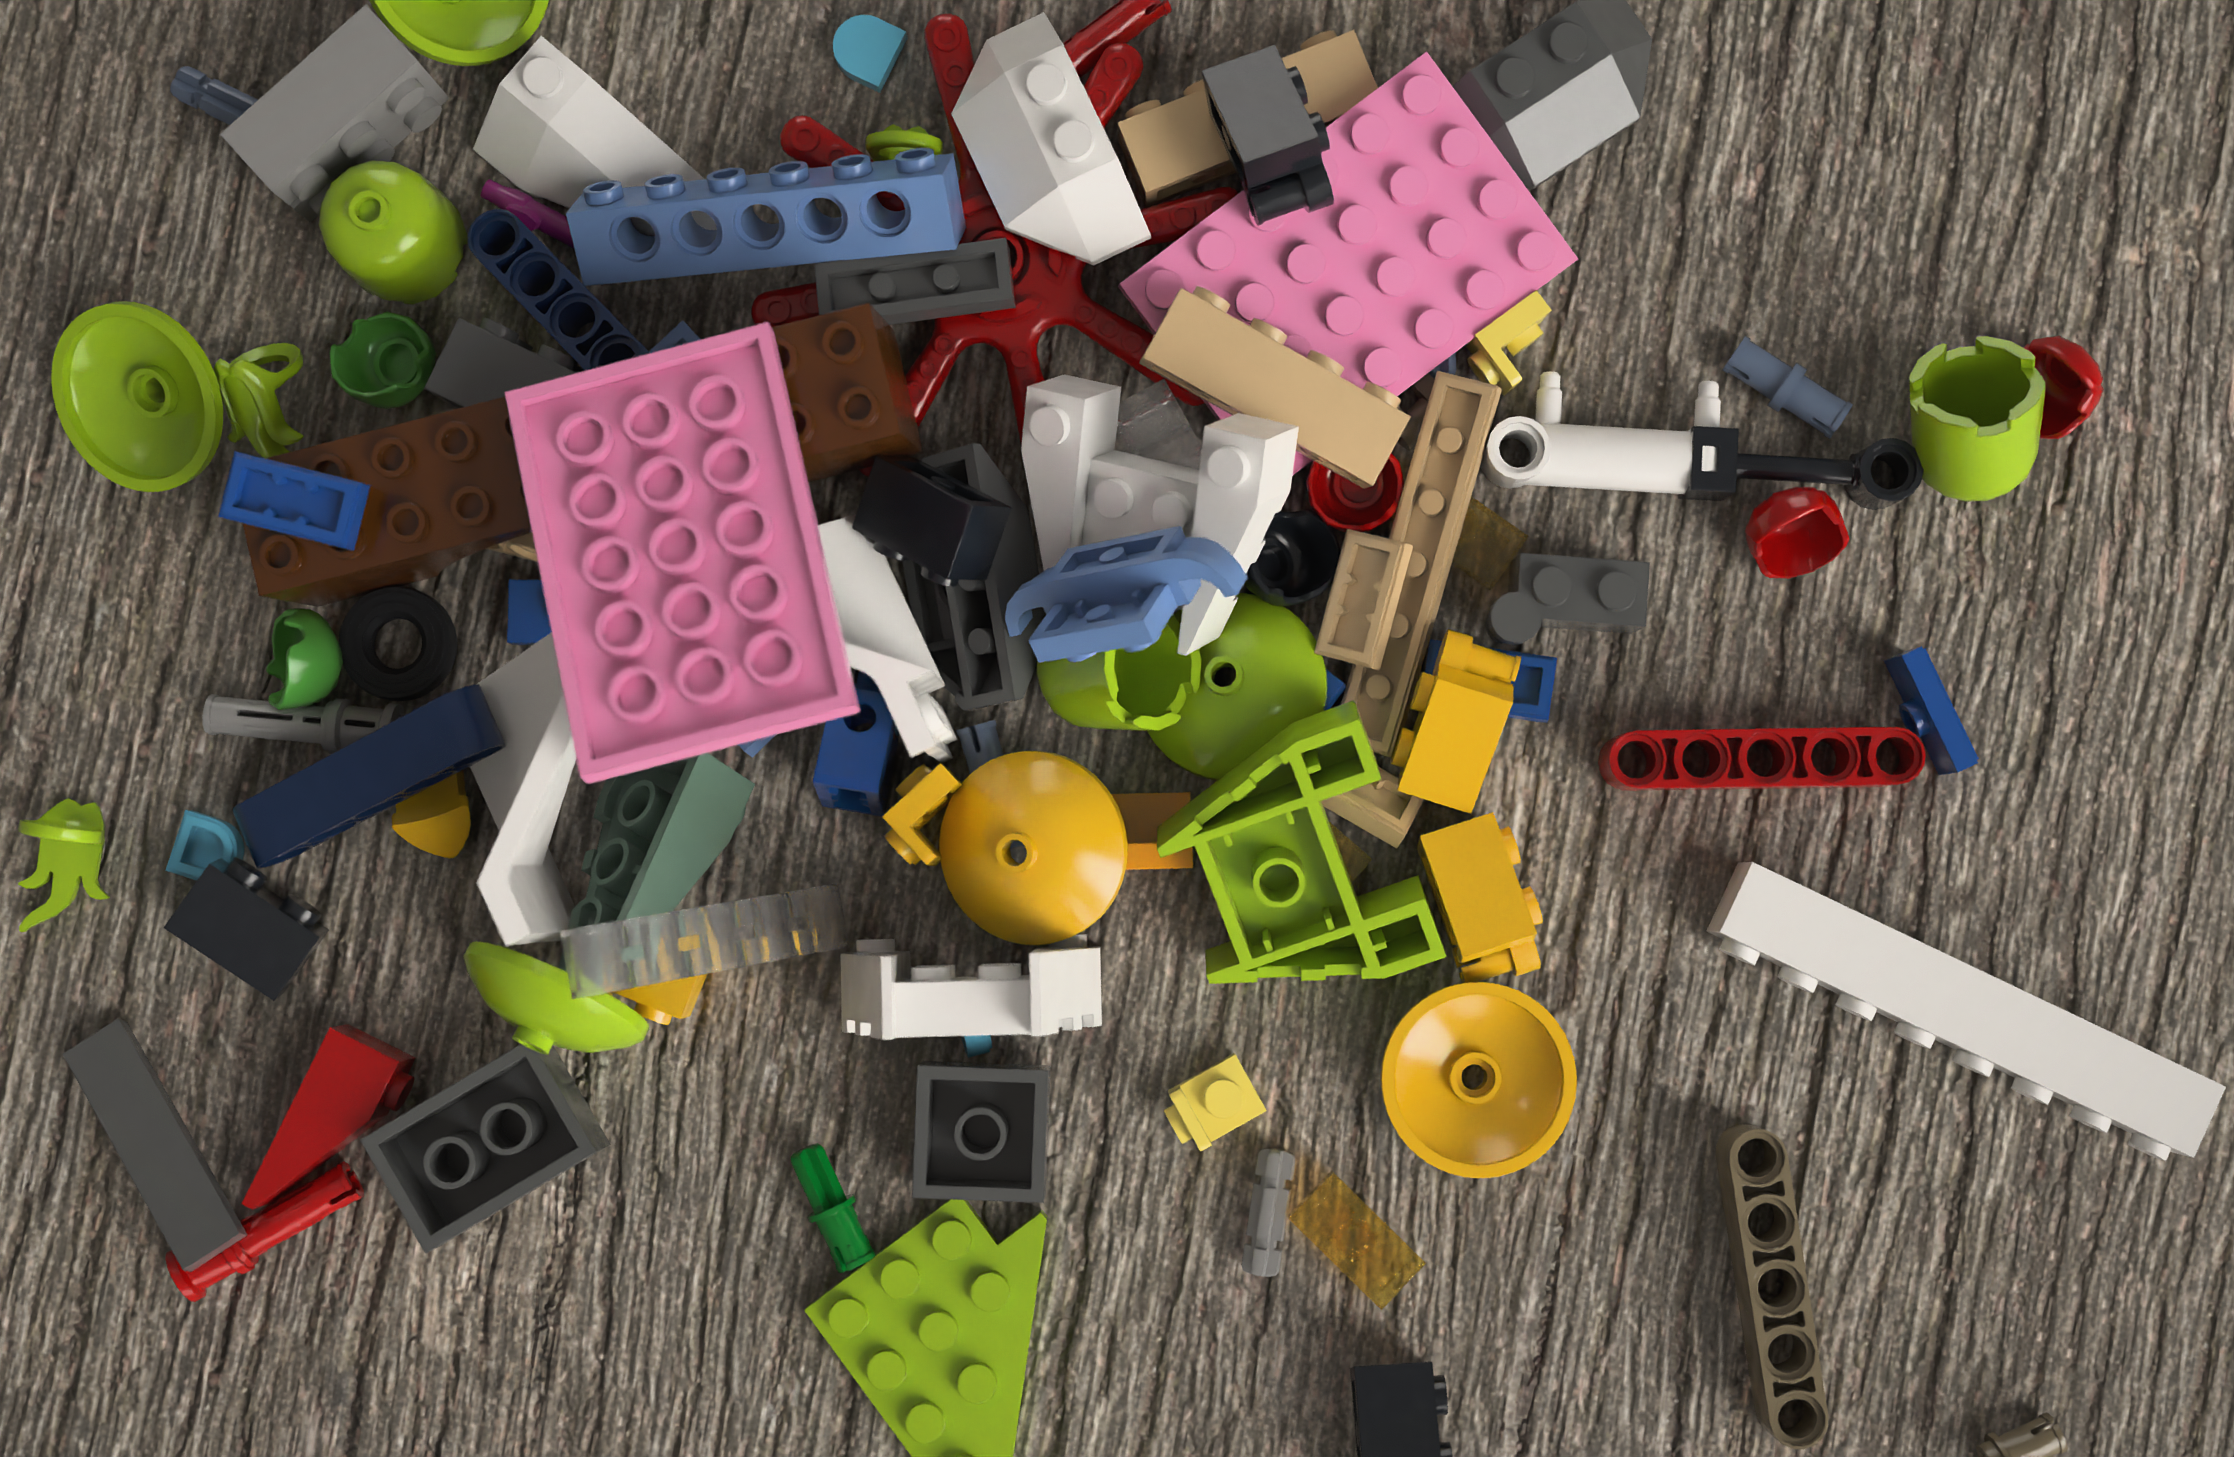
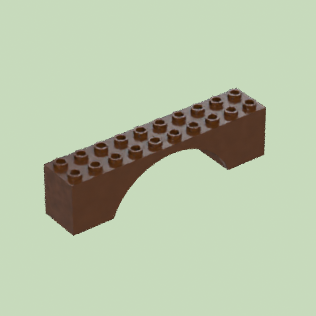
(457, 483)

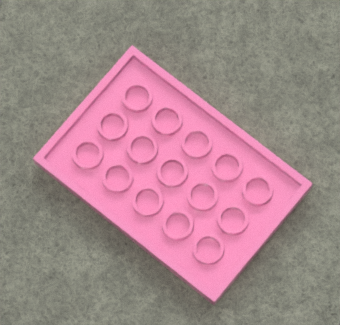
(1405, 264)
(679, 554)

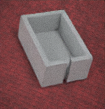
(335, 112)

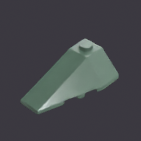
(658, 837)

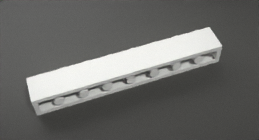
(1966, 1010)

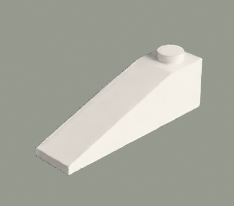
(562, 131)

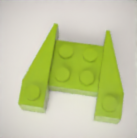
(1282, 870)

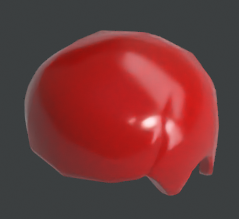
(2070, 384)
(1349, 505)
(1795, 532)

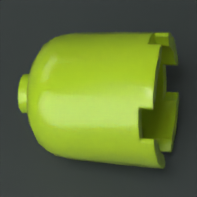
(392, 231)
(1976, 417)
(1123, 687)

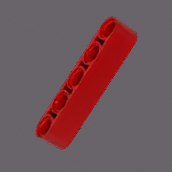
(1790, 751)

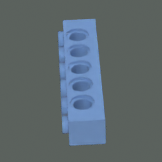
(615, 252)

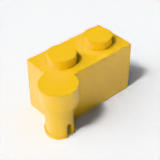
(1457, 722)
(1482, 898)

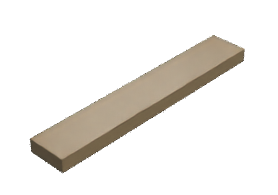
(1431, 521)

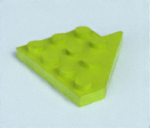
(941, 1331)

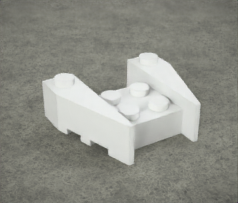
(1096, 494)
(893, 1000)

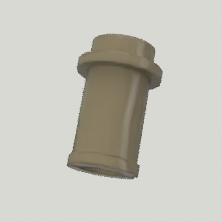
(2027, 1440)

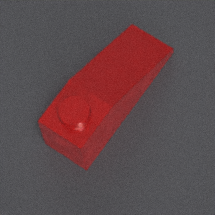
(341, 1097)

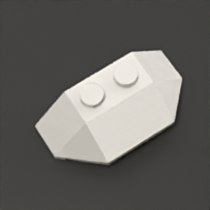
(1046, 147)

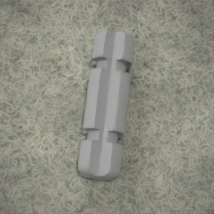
(1268, 1212)

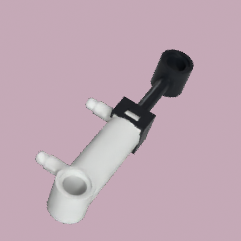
(1685, 463)

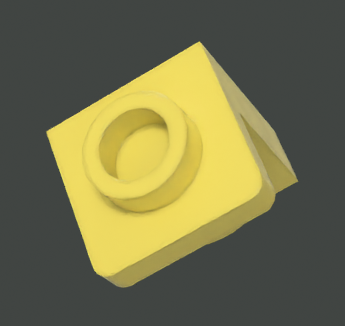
(1513, 331)
(1213, 1103)

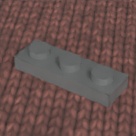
(921, 284)

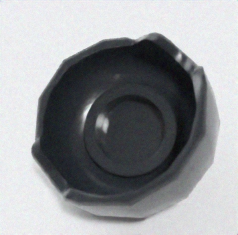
(1295, 560)

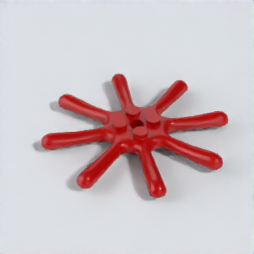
(1044, 279)

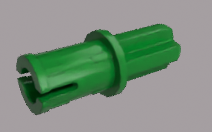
(832, 1209)

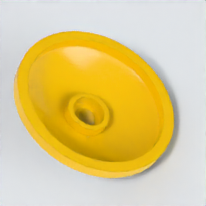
(1070, 839)
(1524, 1088)

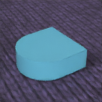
(868, 49)
(201, 842)

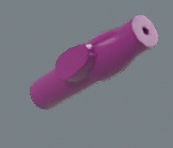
(529, 211)

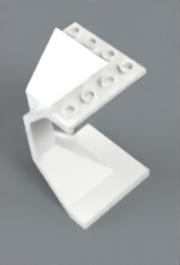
(531, 773)

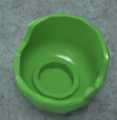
(384, 360)
(304, 659)

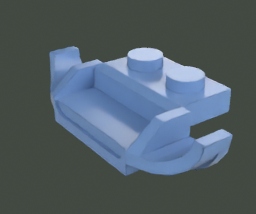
(1118, 592)

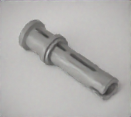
(329, 725)

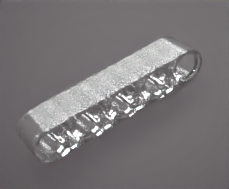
(702, 940)

